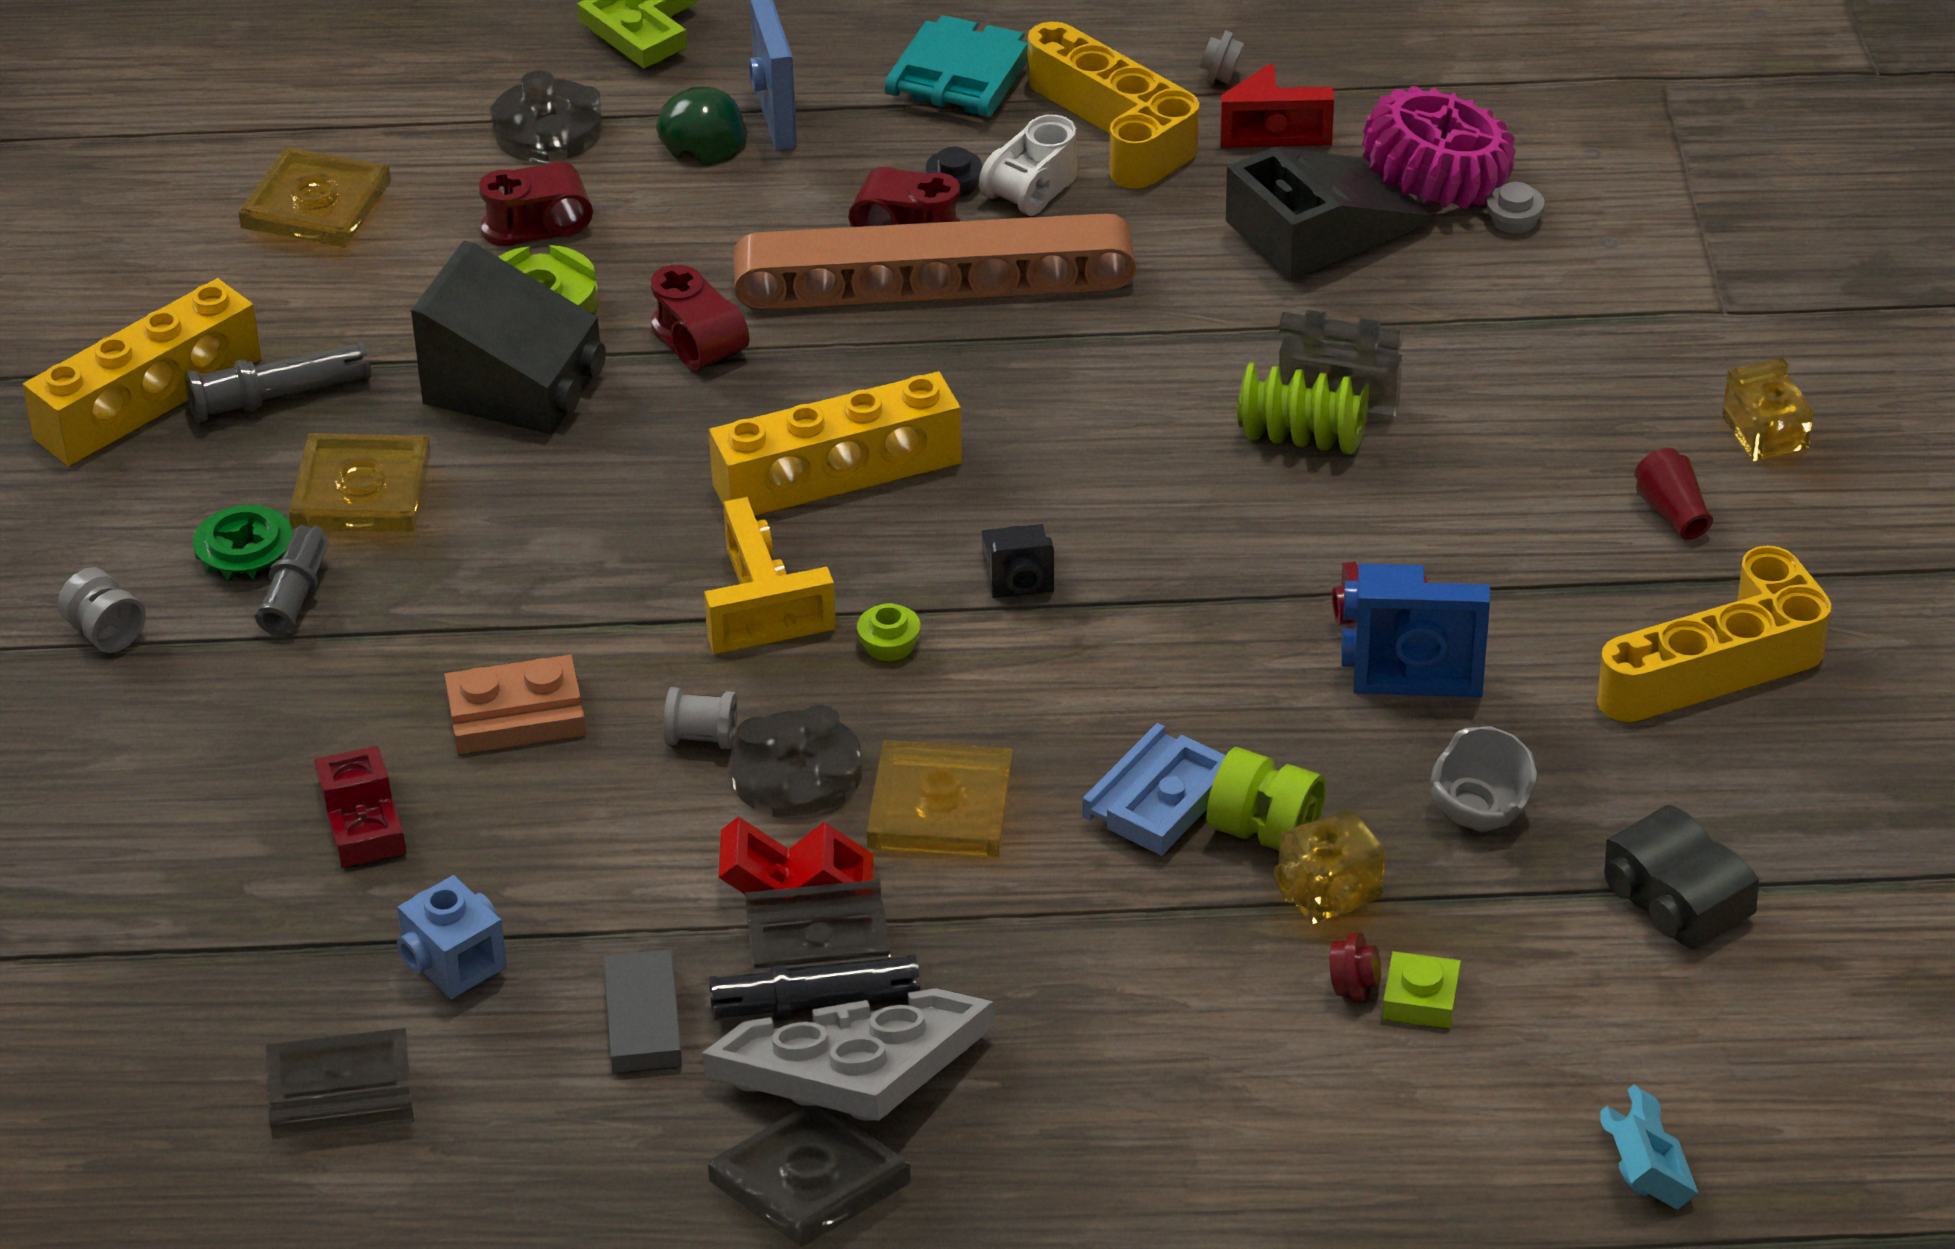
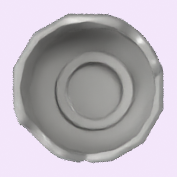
(1483, 778)

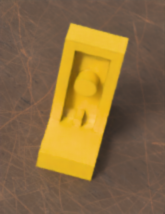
(767, 601)

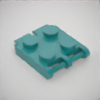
(959, 65)

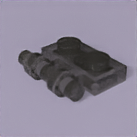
(1343, 349)

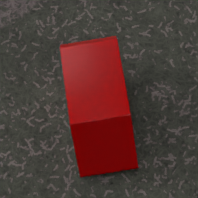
(759, 863)

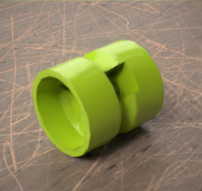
(1257, 798)

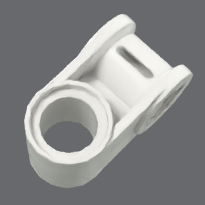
(1033, 164)

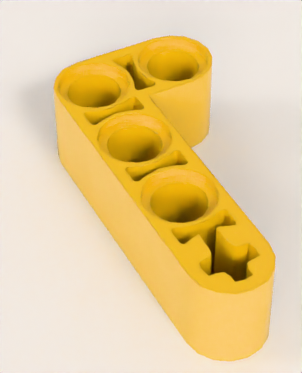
(1147, 116)
(1761, 637)

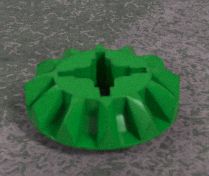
(234, 526)

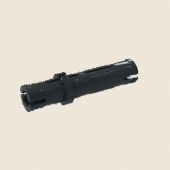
(812, 987)

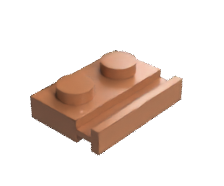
(515, 704)

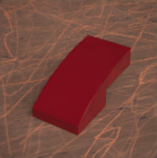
(360, 806)

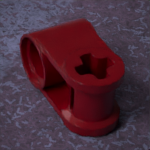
(904, 198)
(537, 203)
(695, 318)

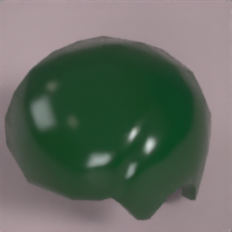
(702, 123)

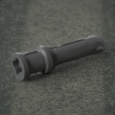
(248, 384)

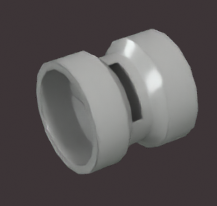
(101, 610)

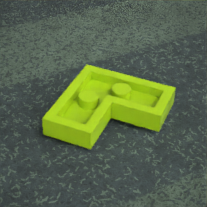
(637, 27)

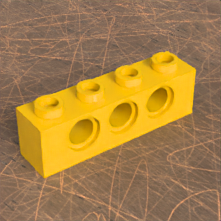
(139, 371)
(837, 444)

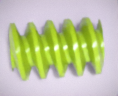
(1302, 410)

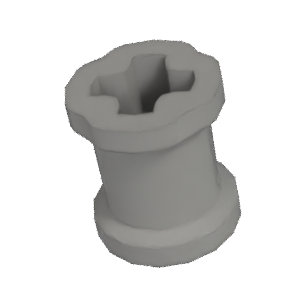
(700, 718)

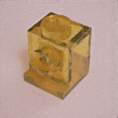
(1766, 409)

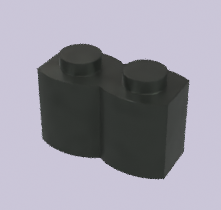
(1680, 876)

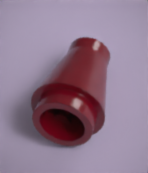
(1672, 489)

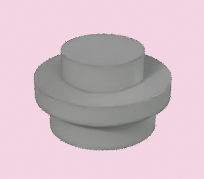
(1221, 58)
(1515, 207)

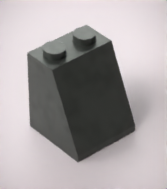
(502, 343)

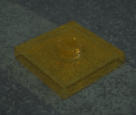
(315, 197)
(360, 482)
(940, 798)

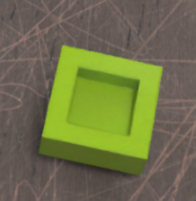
(1421, 990)

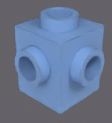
(451, 936)

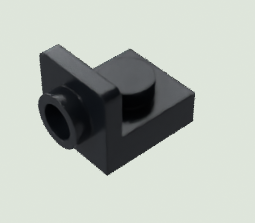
(1018, 560)

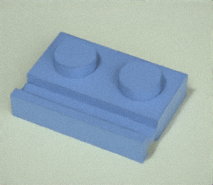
(1155, 789)

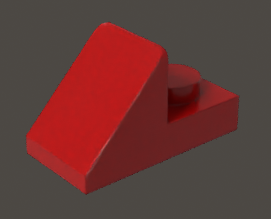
(1268, 116)

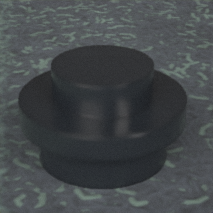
(958, 163)

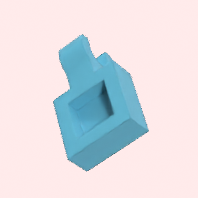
(1650, 1157)

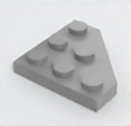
(852, 1055)

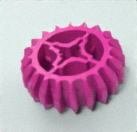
(1438, 147)

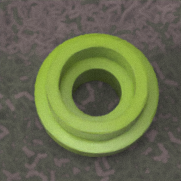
(888, 631)

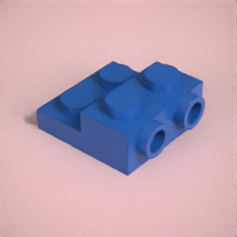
(1414, 633)

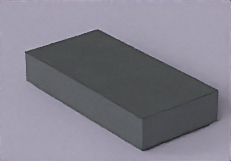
(642, 1011)

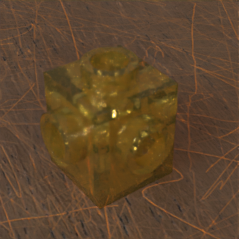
(1330, 866)

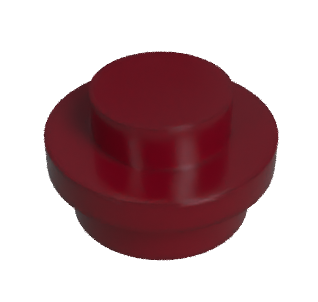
(1354, 967)

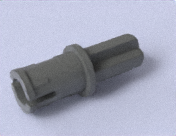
(292, 580)

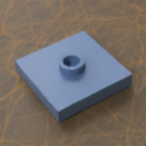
(773, 73)

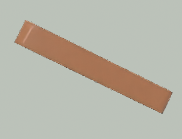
(933, 261)

